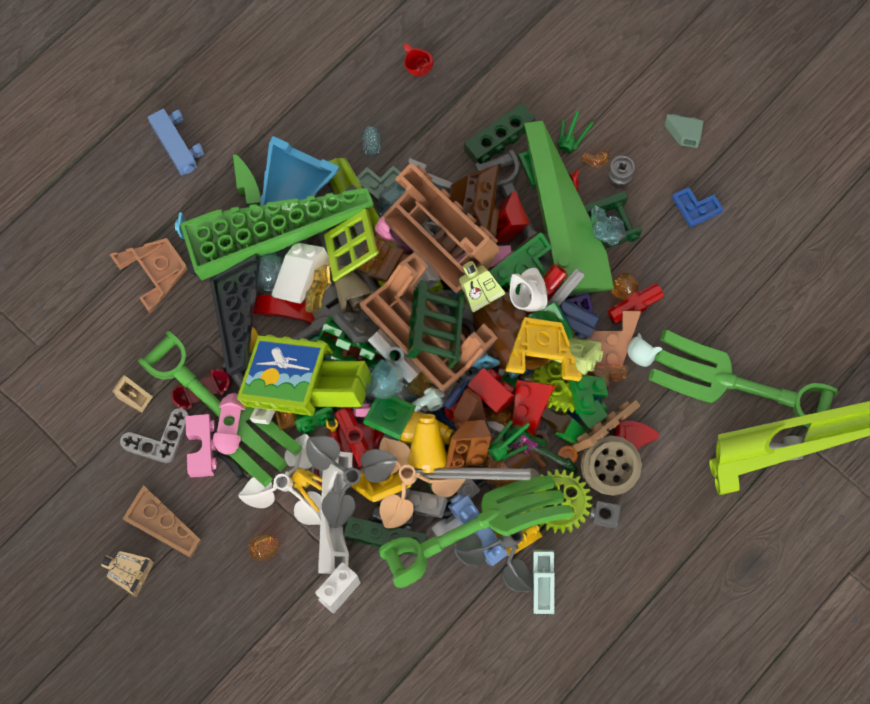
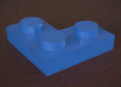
(694, 211)

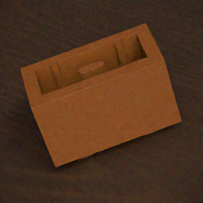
(469, 445)

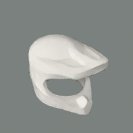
(532, 291)

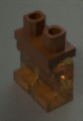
(383, 264)

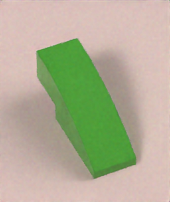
(245, 182)

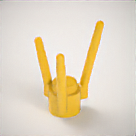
(304, 478)

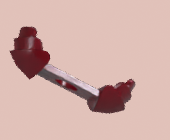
(216, 383)

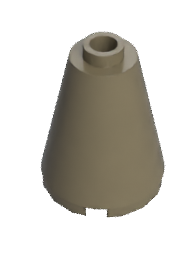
(351, 292)

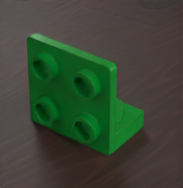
(306, 423)

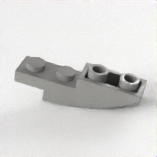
(424, 503)

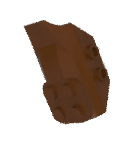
(477, 196)
(505, 323)

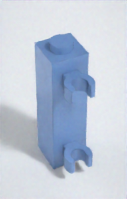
(172, 141)
(464, 511)

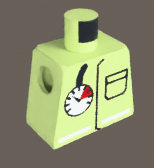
(479, 286)

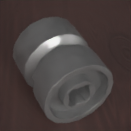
(621, 171)

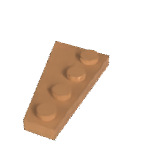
(601, 429)
(159, 522)

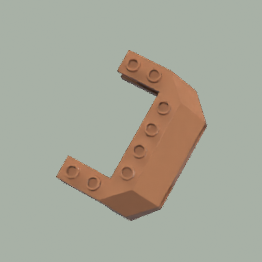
(457, 230)
(391, 312)

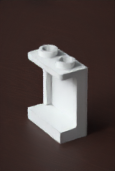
(338, 587)

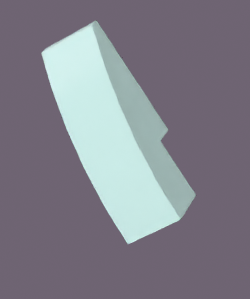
(543, 581)

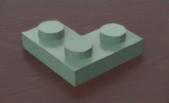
(374, 183)

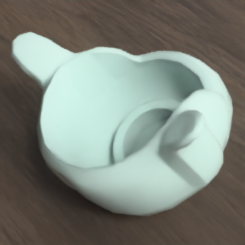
(641, 351)

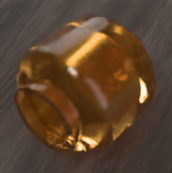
(624, 286)
(263, 547)

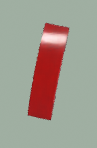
(268, 305)

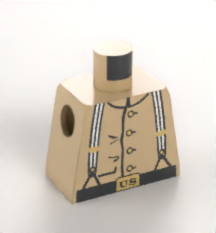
(128, 571)

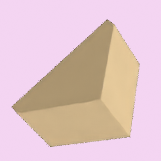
(132, 394)

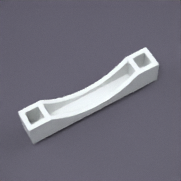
(332, 543)

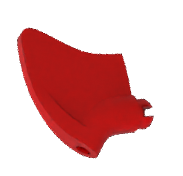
(636, 433)

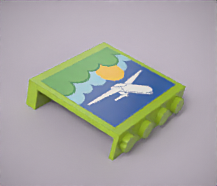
(282, 374)

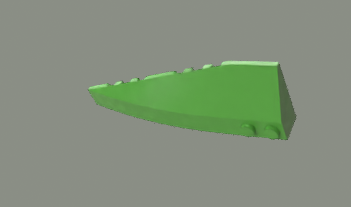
(565, 217)
(231, 236)

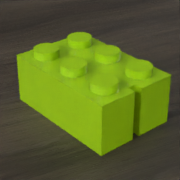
(341, 384)

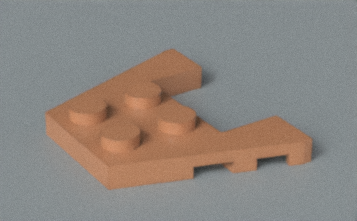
(160, 264)
(615, 343)

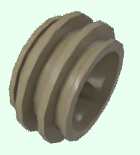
(627, 477)

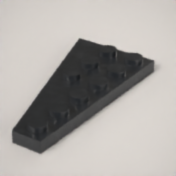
(234, 306)

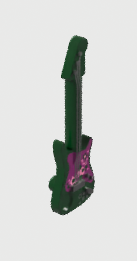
(534, 443)

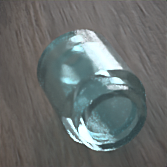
(371, 141)

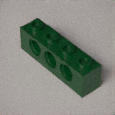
(480, 154)
(376, 534)

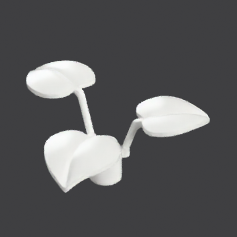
(262, 497)

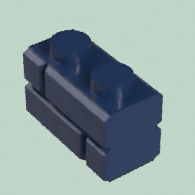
(580, 319)

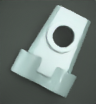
(430, 401)

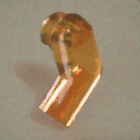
(596, 160)

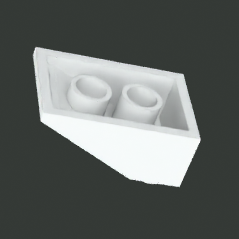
(298, 271)

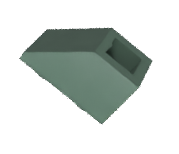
(684, 130)

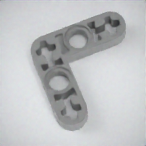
(159, 446)

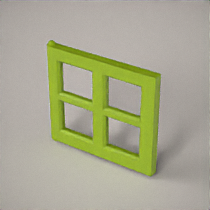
(351, 243)

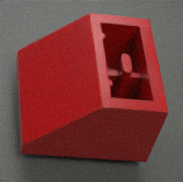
(511, 219)
(492, 390)

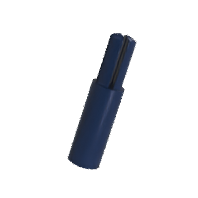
(455, 394)

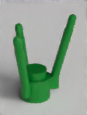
(567, 143)
(498, 450)

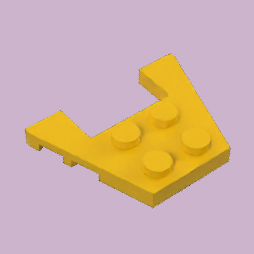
(543, 340)

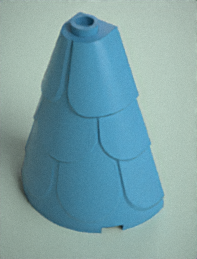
(293, 173)

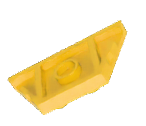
(380, 490)

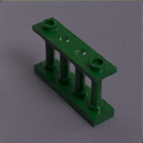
(617, 203)
(418, 328)

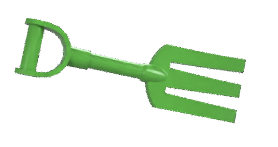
(722, 377)
(247, 434)
(498, 513)

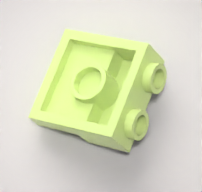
(585, 352)

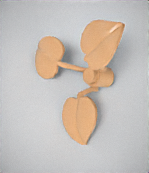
(396, 510)

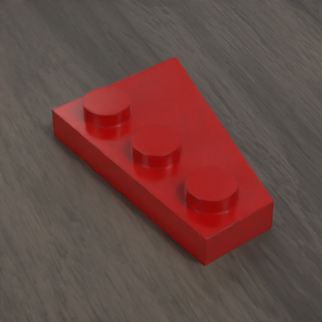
(530, 403)

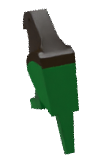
(563, 426)

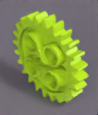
(552, 374)
(577, 503)

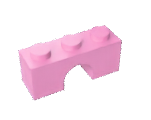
(201, 462)

